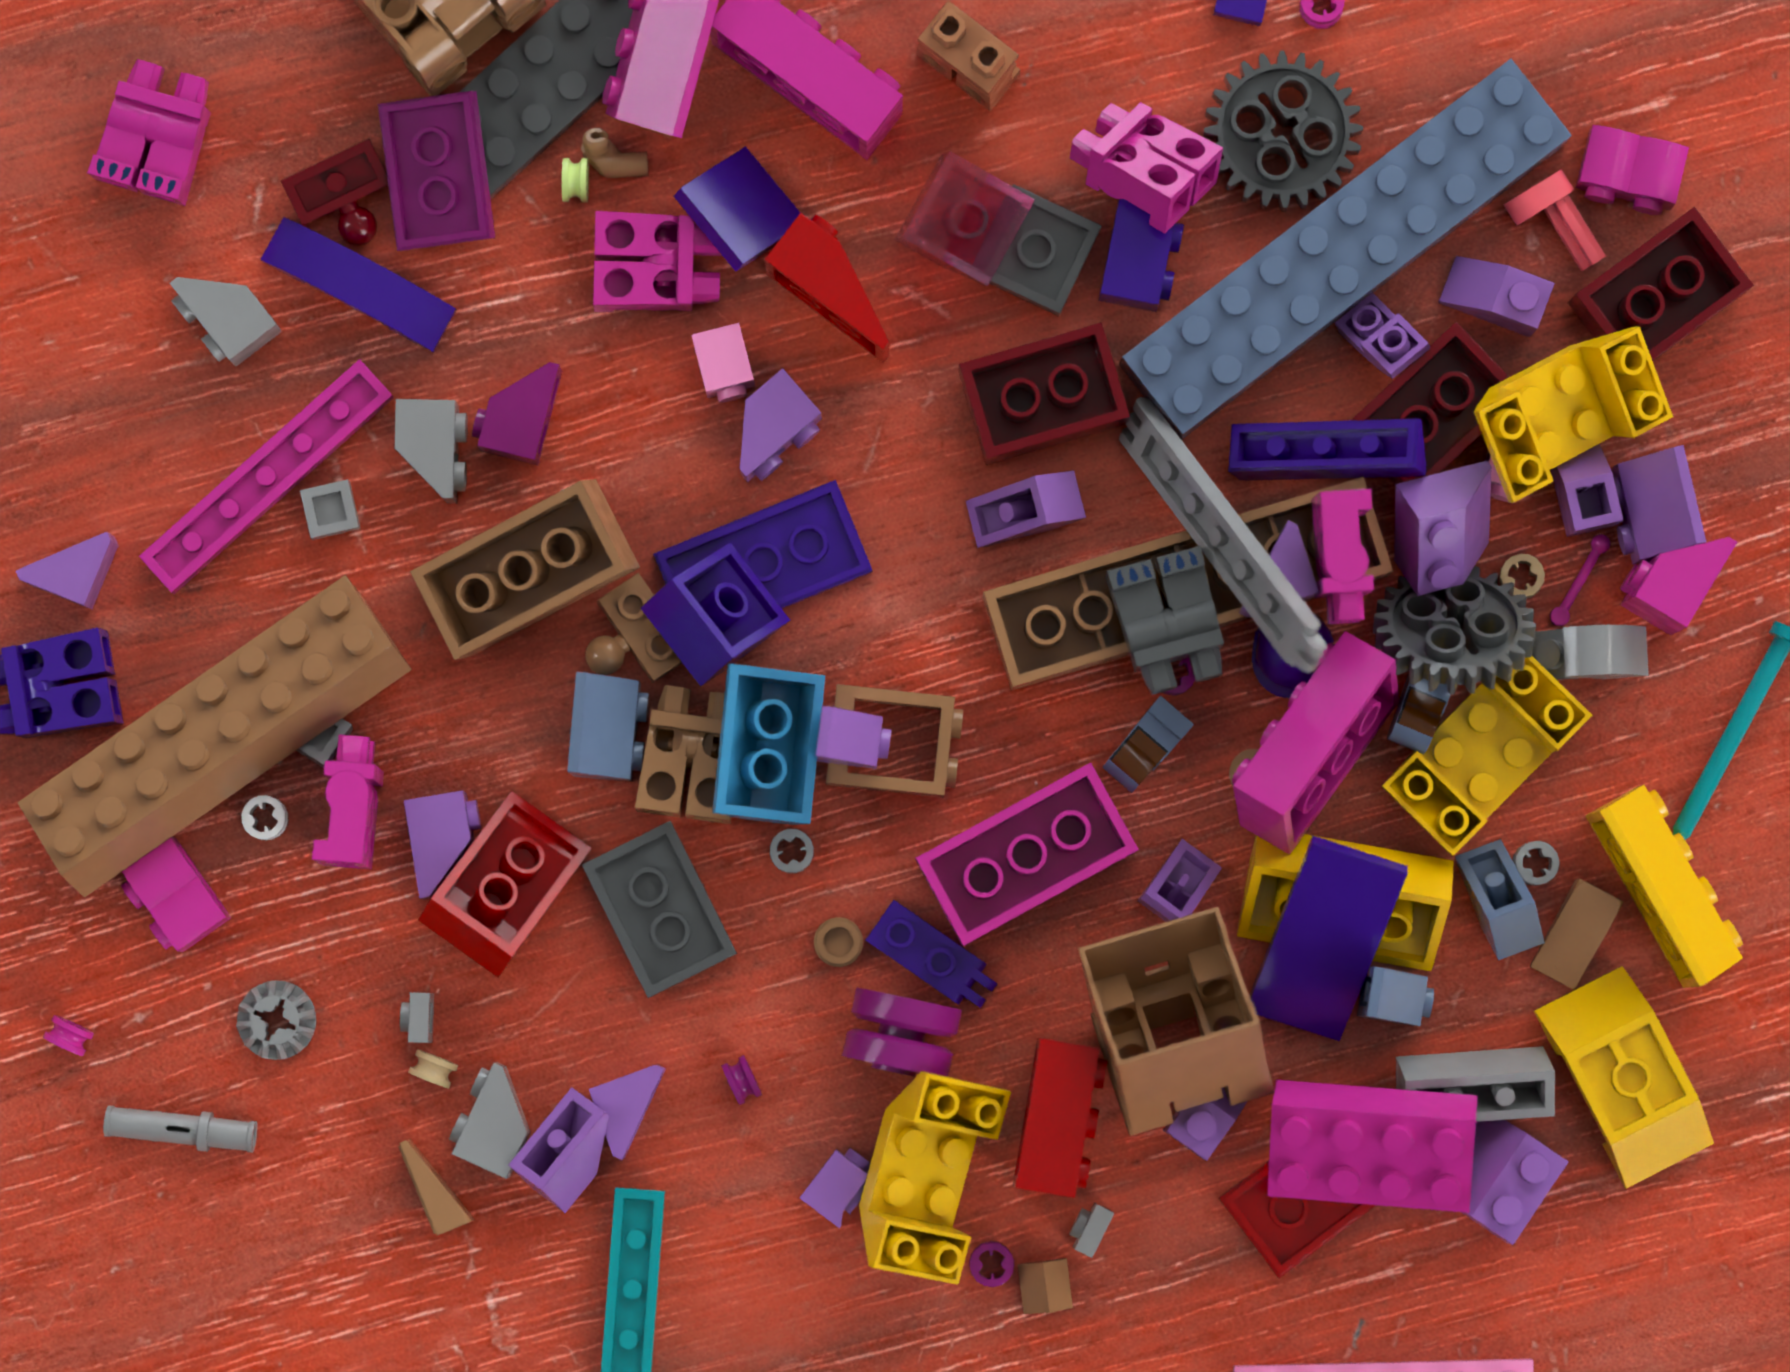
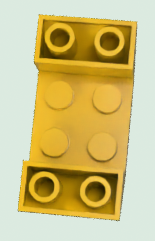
(1568, 407)
(1485, 753)
(1627, 1075)
(922, 1173)

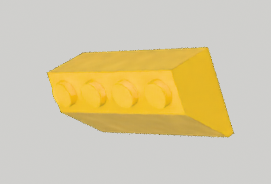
(1665, 887)
(1415, 922)

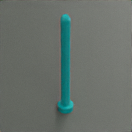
(1734, 731)

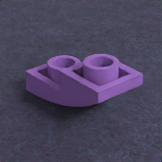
(1382, 336)

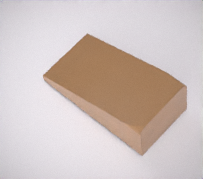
(1576, 933)
(438, 1200)

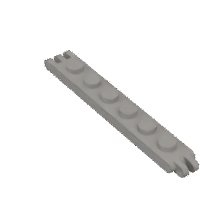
(1223, 536)

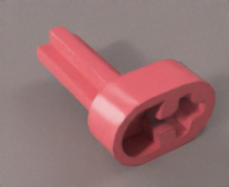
(1554, 199)

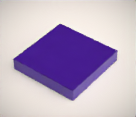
(738, 208)

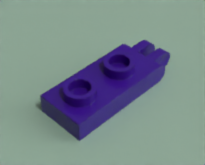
(929, 954)

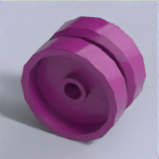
(901, 1033)

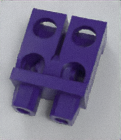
(37, 690)

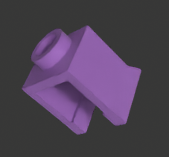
(837, 1185)

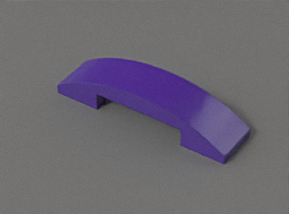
(359, 283)

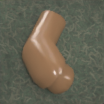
(609, 160)

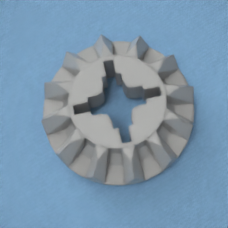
(297, 1009)

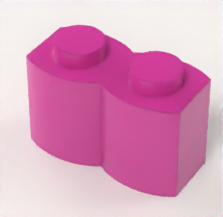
(1631, 169)
(175, 896)

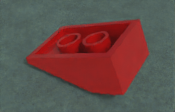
(818, 273)
(504, 884)

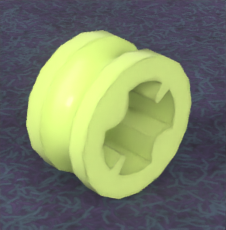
(575, 180)

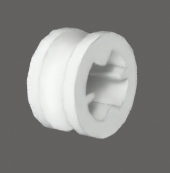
(279, 813)

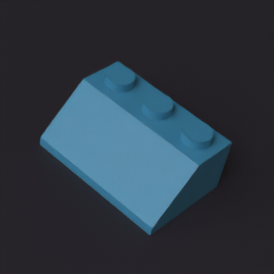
(768, 745)

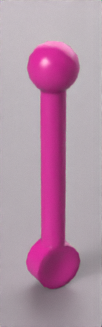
(1560, 615)

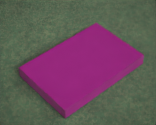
(436, 170)

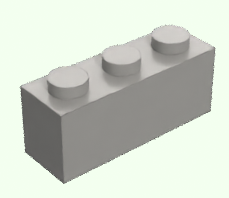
(1507, 1081)

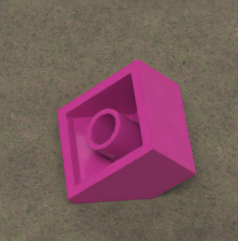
(1674, 583)

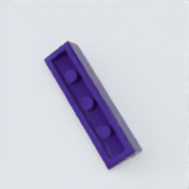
(1327, 450)

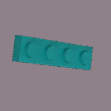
(633, 1280)

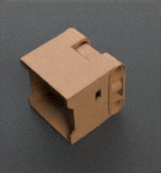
(442, 34)
(1133, 1002)

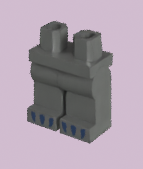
(1169, 634)

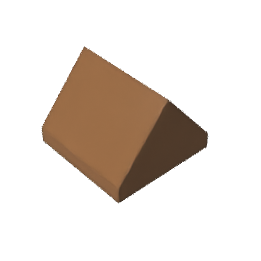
(1045, 1286)

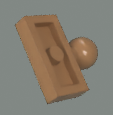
(635, 634)

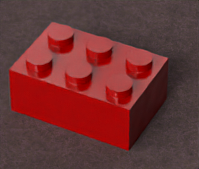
(1059, 1118)

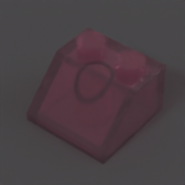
(964, 219)

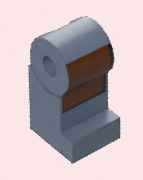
(1418, 715)
(1147, 744)

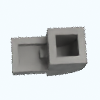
(1593, 651)

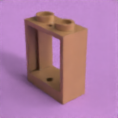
(949, 727)

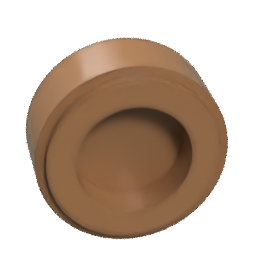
(838, 942)

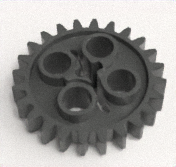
(1321, 110)
(1456, 632)

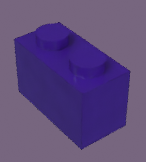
(1138, 260)

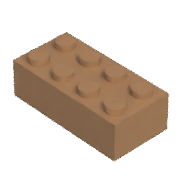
(525, 569)

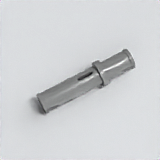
(185, 1129)

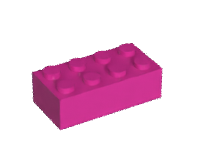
(810, 70)
(1315, 741)
(1026, 854)
(1372, 1145)

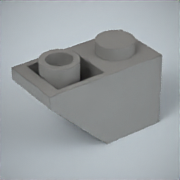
(230, 315)
(429, 441)
(495, 1126)

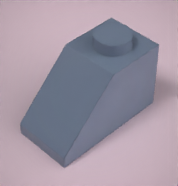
(1500, 899)
(1395, 997)

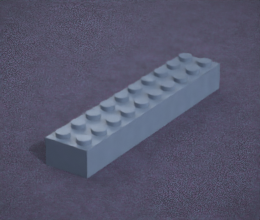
(1345, 249)

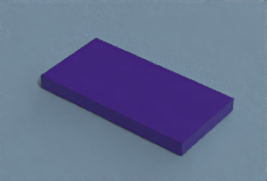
(790, 546)
(1326, 937)

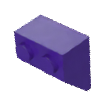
(714, 613)

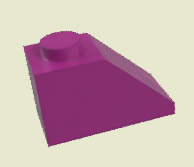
(519, 416)

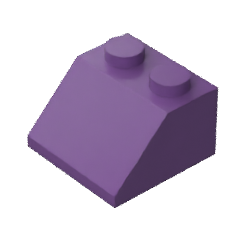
(1657, 505)
(1442, 526)
(1509, 1178)

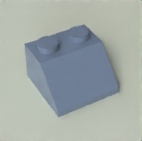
(606, 727)

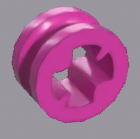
(1321, 21)
(68, 1035)

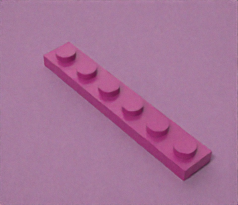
(266, 476)

